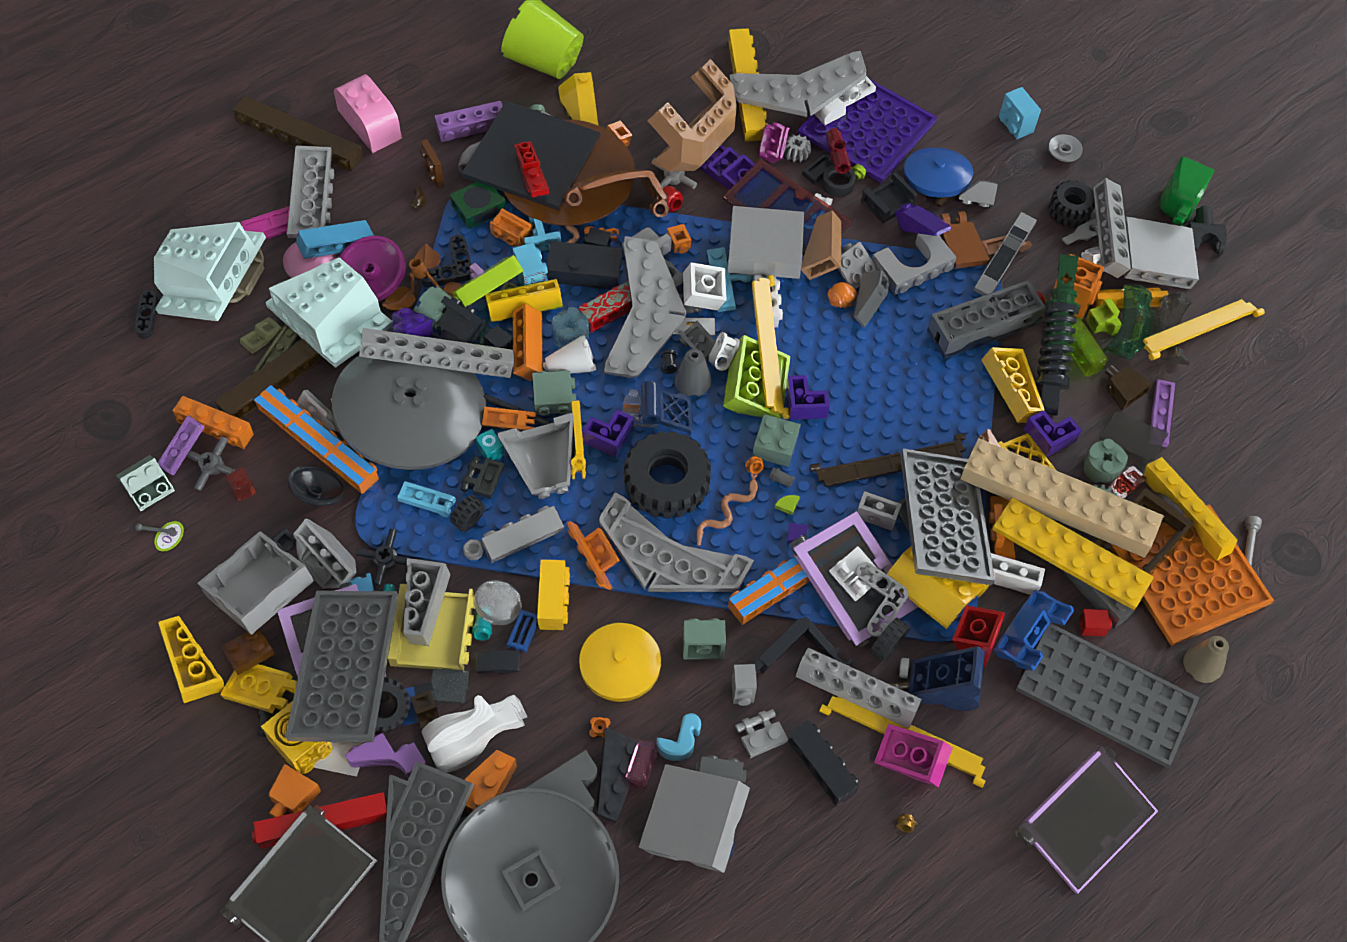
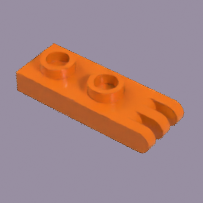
(507, 418)

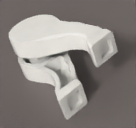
(462, 736)

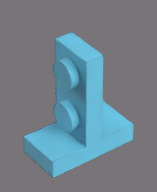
(540, 239)

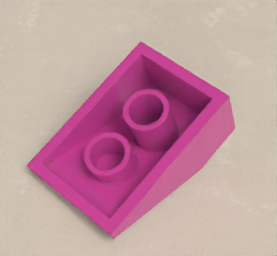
(913, 754)

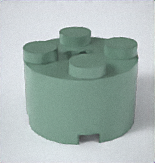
(432, 306)
(1105, 462)

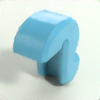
(685, 745)

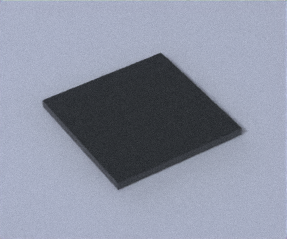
(558, 145)

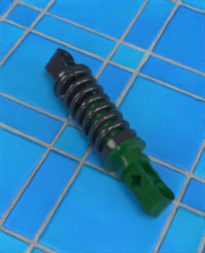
(1056, 339)

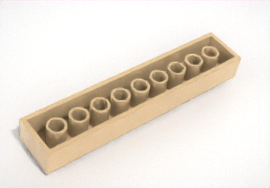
(1062, 497)

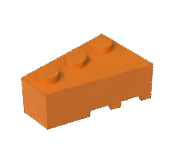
(490, 779)

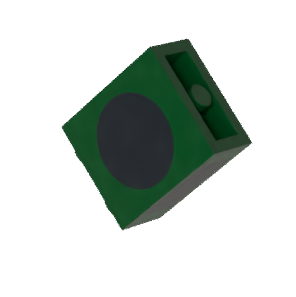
(477, 204)

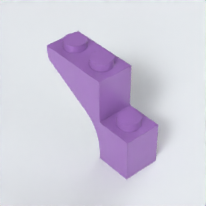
(381, 754)

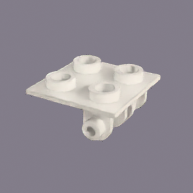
(846, 576)

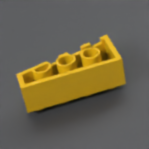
(1014, 381)
(190, 665)

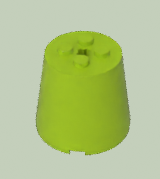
(542, 40)

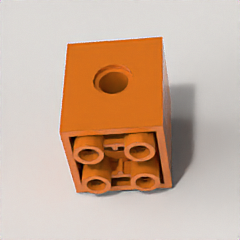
(1086, 284)

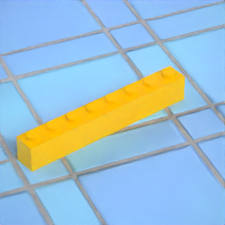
(743, 61)

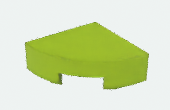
(787, 504)

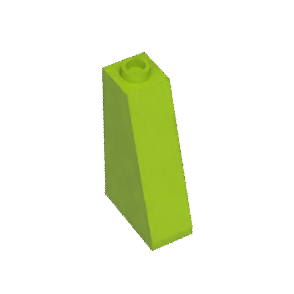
(488, 280)

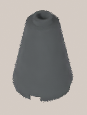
(693, 374)

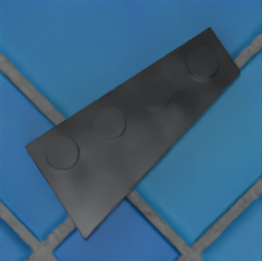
(614, 785)

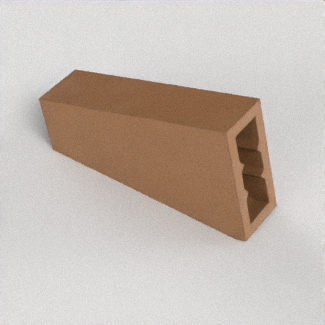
(824, 246)

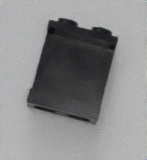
(888, 198)

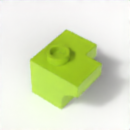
(1104, 318)

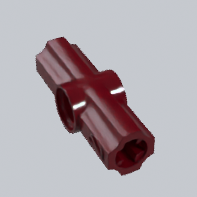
(838, 151)

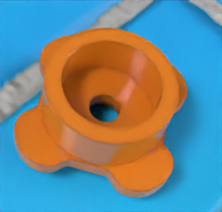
(596, 722)

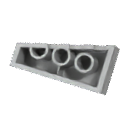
(423, 598)

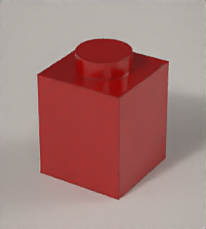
(1095, 622)

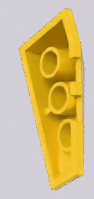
(579, 97)

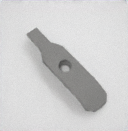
(1082, 232)

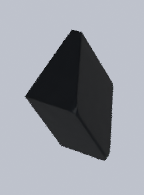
(284, 540)

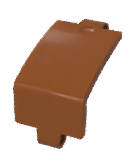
(647, 178)

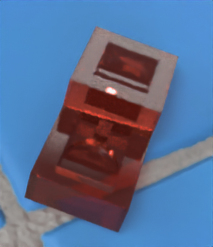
(1127, 482)

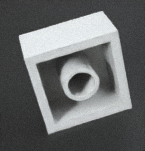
(704, 286)

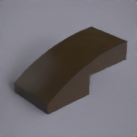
(425, 708)

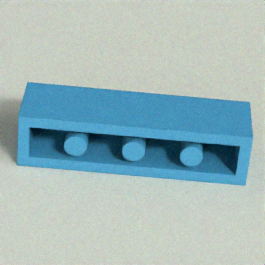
(331, 238)

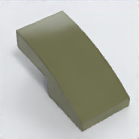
(263, 334)

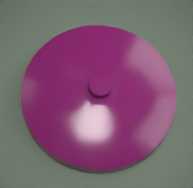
(378, 262)

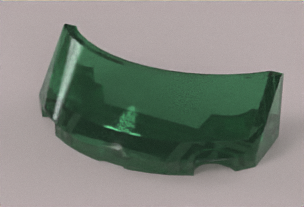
(1136, 322)

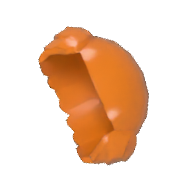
(842, 295)

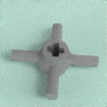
(675, 178)

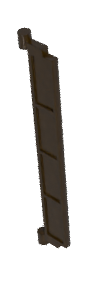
(880, 465)

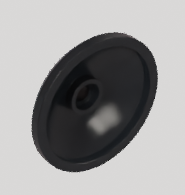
(317, 485)

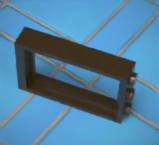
(1171, 517)

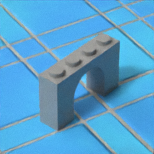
(902, 277)

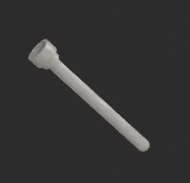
(1252, 524)

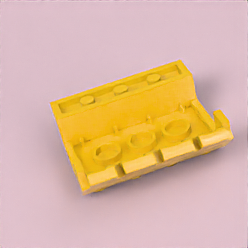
(937, 596)

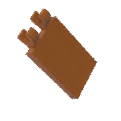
(964, 242)

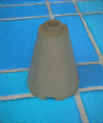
(1207, 659)

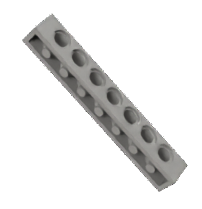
(436, 353)

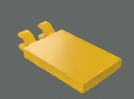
(578, 463)
(259, 688)

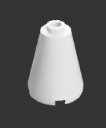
(572, 357)

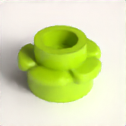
(859, 171)

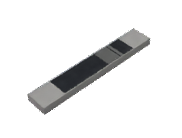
(1005, 254)

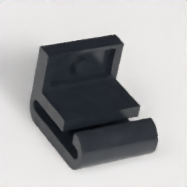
(459, 323)

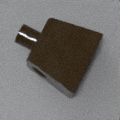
(1126, 386)

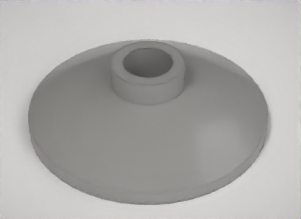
(1065, 148)

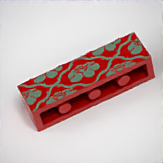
(607, 306)

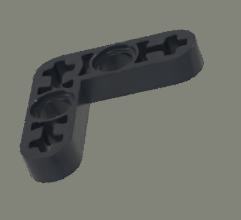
(455, 269)

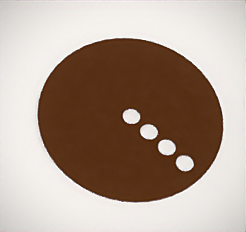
(597, 202)

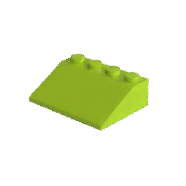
(744, 380)

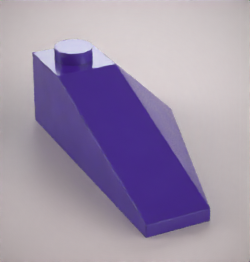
(919, 220)

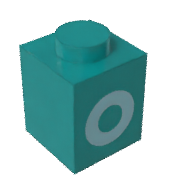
(490, 445)

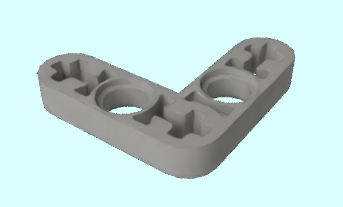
(887, 592)

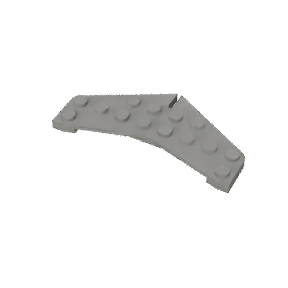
(793, 92)
(650, 319)
(673, 564)

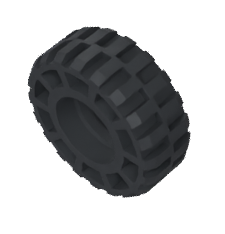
(660, 498)

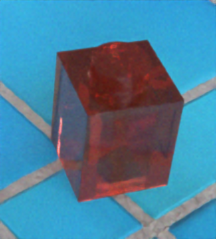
(240, 484)

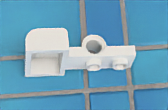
(837, 107)

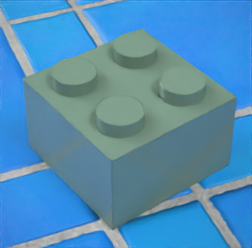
(776, 440)
(704, 639)

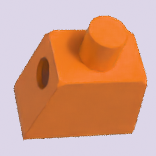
(292, 792)

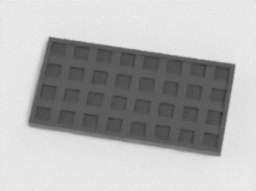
(1109, 695)

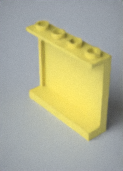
(448, 639)

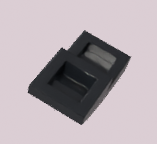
(498, 661)

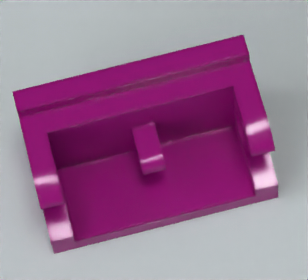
(773, 142)

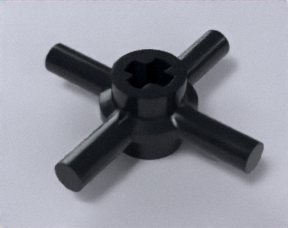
(380, 553)

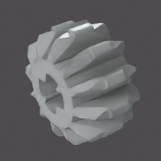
(797, 148)

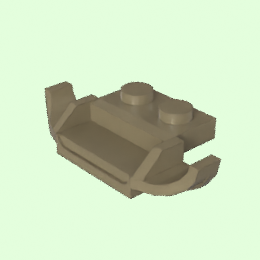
(250, 278)

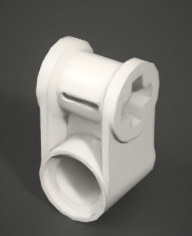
(725, 350)

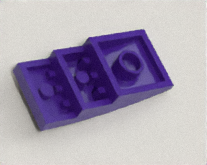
(727, 166)

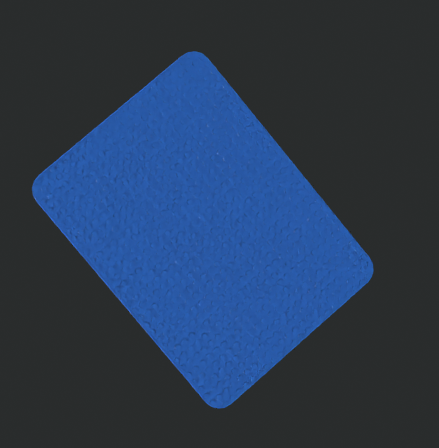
(883, 392)

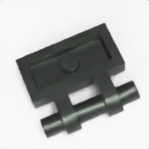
(487, 480)

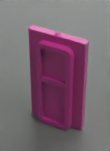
(270, 224)

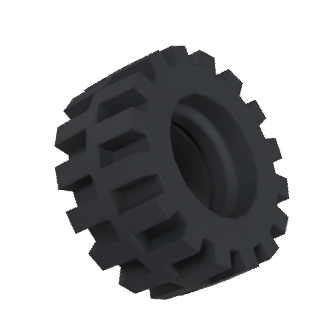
(467, 513)

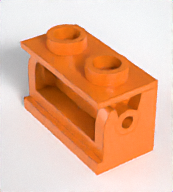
(510, 228)

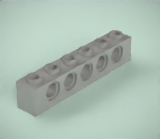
(1111, 228)
(858, 687)

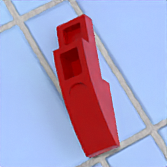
(531, 169)

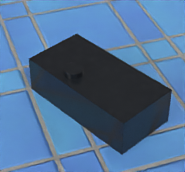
(584, 265)

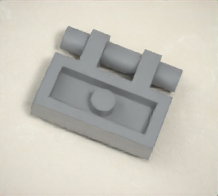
(763, 739)

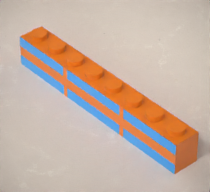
(317, 439)
(768, 590)

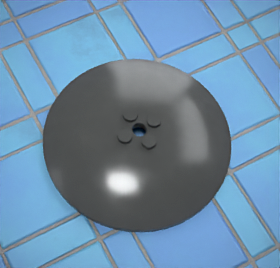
(405, 430)
(522, 836)

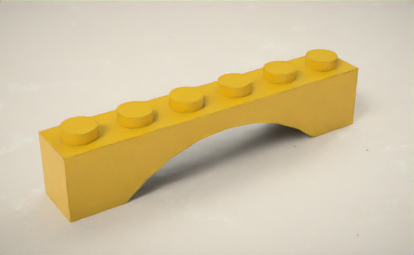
(1211, 530)

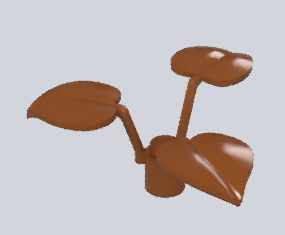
(424, 259)

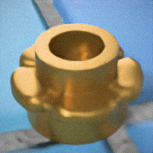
(906, 823)

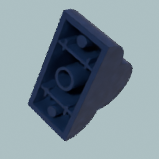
(949, 679)

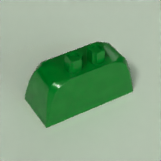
(1184, 189)

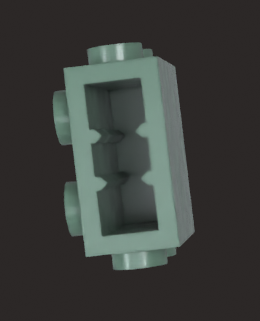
(553, 392)

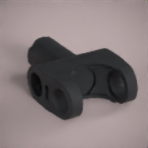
(1206, 231)

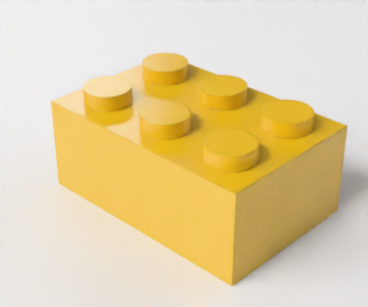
(553, 595)

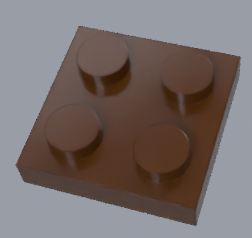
(431, 163)
(247, 651)

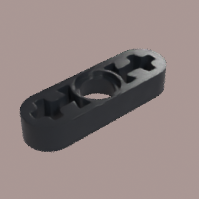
(149, 320)

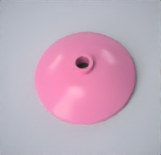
(295, 263)

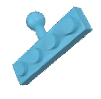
(718, 258)

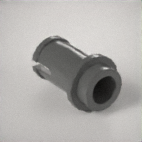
(781, 477)

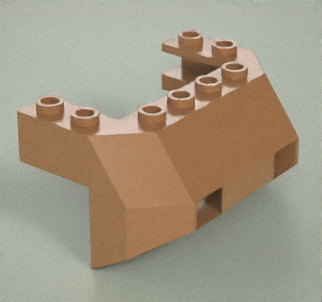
(694, 143)

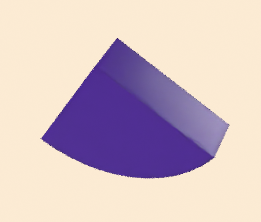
(796, 531)

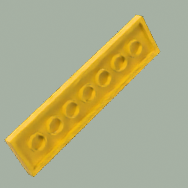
(1073, 553)

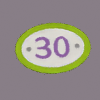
(164, 541)

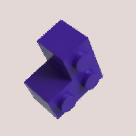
(411, 323)
(805, 403)
(610, 436)
(1052, 436)

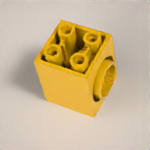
(299, 754)

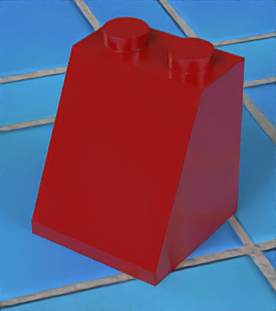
(978, 628)

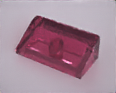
(642, 763)

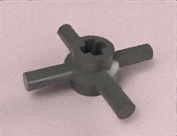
(210, 463)

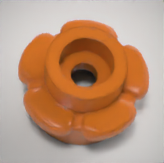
(754, 465)

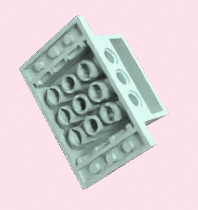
(202, 268)
(329, 309)

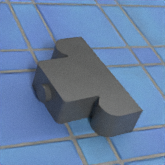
(572, 779)

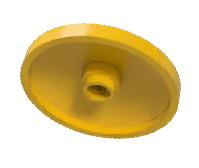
(620, 662)

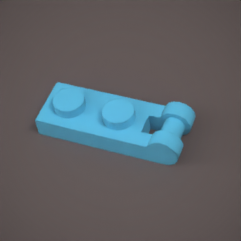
(426, 498)

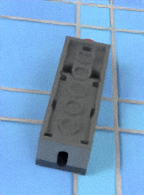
(986, 319)

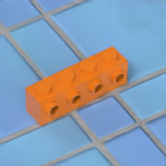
(527, 341)
(215, 422)

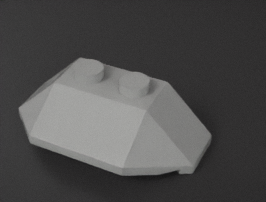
(323, 555)

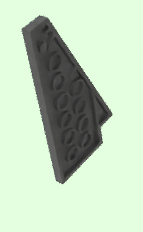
(418, 831)

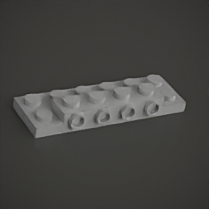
(310, 189)

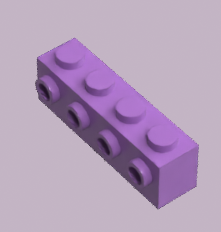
(474, 121)

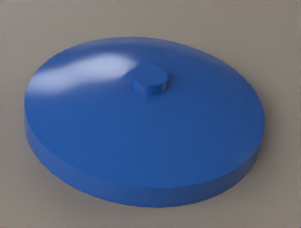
(938, 172)

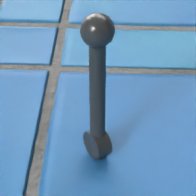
(171, 531)

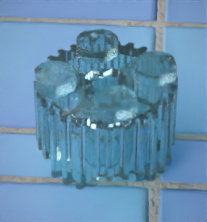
(569, 326)

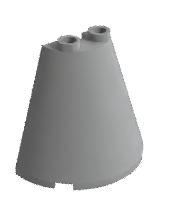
(542, 455)

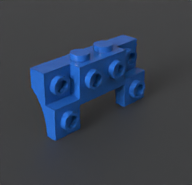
(1028, 627)

